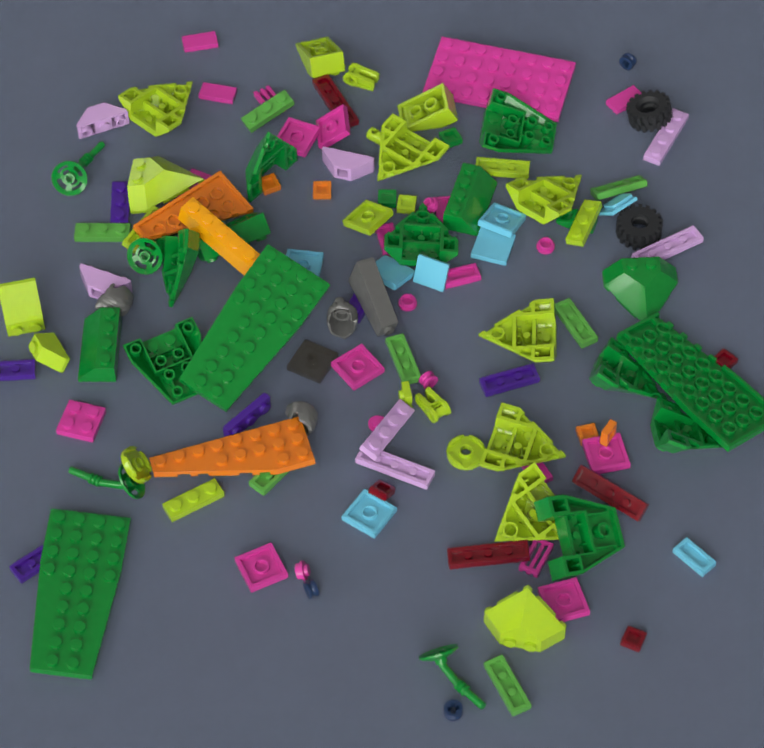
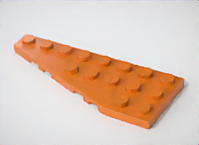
(268, 448)

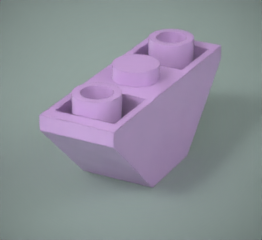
(101, 119)
(347, 164)
(98, 281)

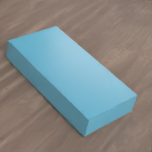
(694, 557)

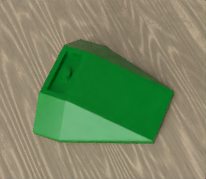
(515, 126)
(165, 359)

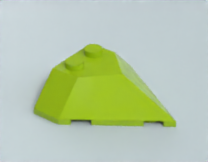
(157, 107)
(405, 150)
(156, 181)
(544, 197)
(528, 331)
(517, 442)
(520, 515)
(524, 622)

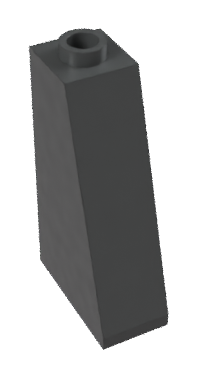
(373, 297)

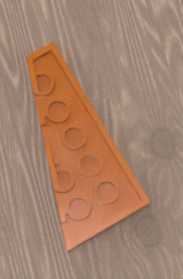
(213, 193)

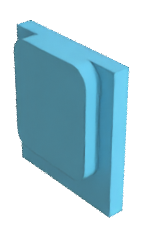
(617, 204)
(431, 272)

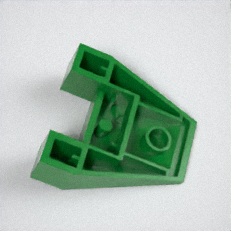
(585, 533)

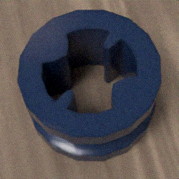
(627, 61)
(311, 589)
(447, 710)

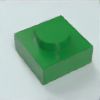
(451, 137)
(387, 197)

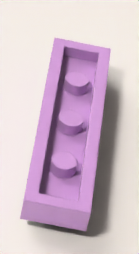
(665, 138)
(672, 245)
(387, 429)
(398, 468)

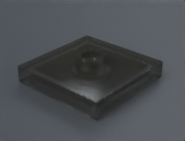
(312, 361)

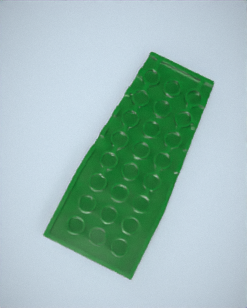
(253, 327)
(703, 389)
(76, 590)

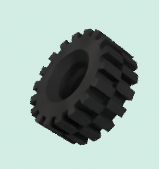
(653, 102)
(639, 236)

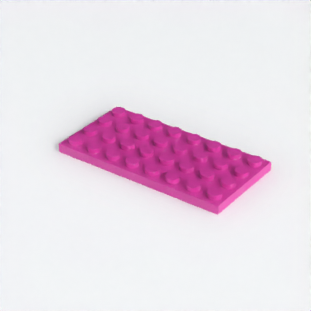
(475, 69)

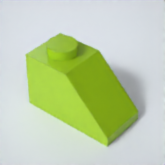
(49, 351)

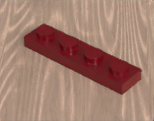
(333, 97)
(610, 493)
(488, 554)

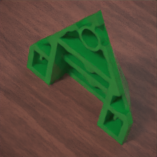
(267, 154)
(422, 235)
(178, 260)
(641, 284)
(619, 373)
(676, 431)

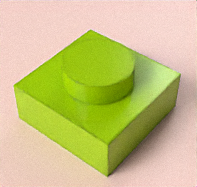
(406, 204)
(405, 393)

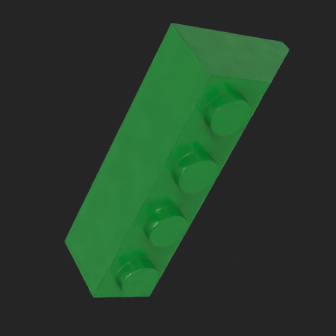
(469, 199)
(248, 227)
(100, 346)

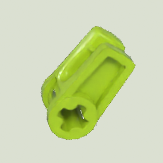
(361, 77)
(435, 408)

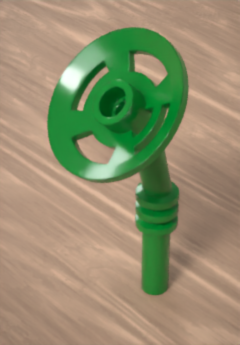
(72, 174)
(145, 256)
(125, 483)
(440, 656)

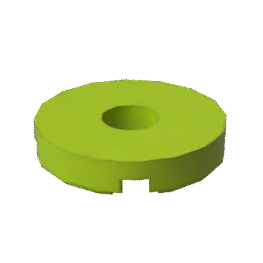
(463, 461)
(136, 464)

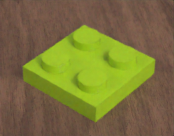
(368, 217)

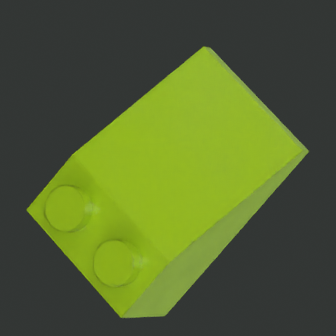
(321, 57)
(429, 109)
(21, 307)

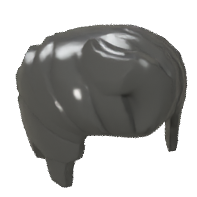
(116, 297)
(342, 318)
(305, 412)

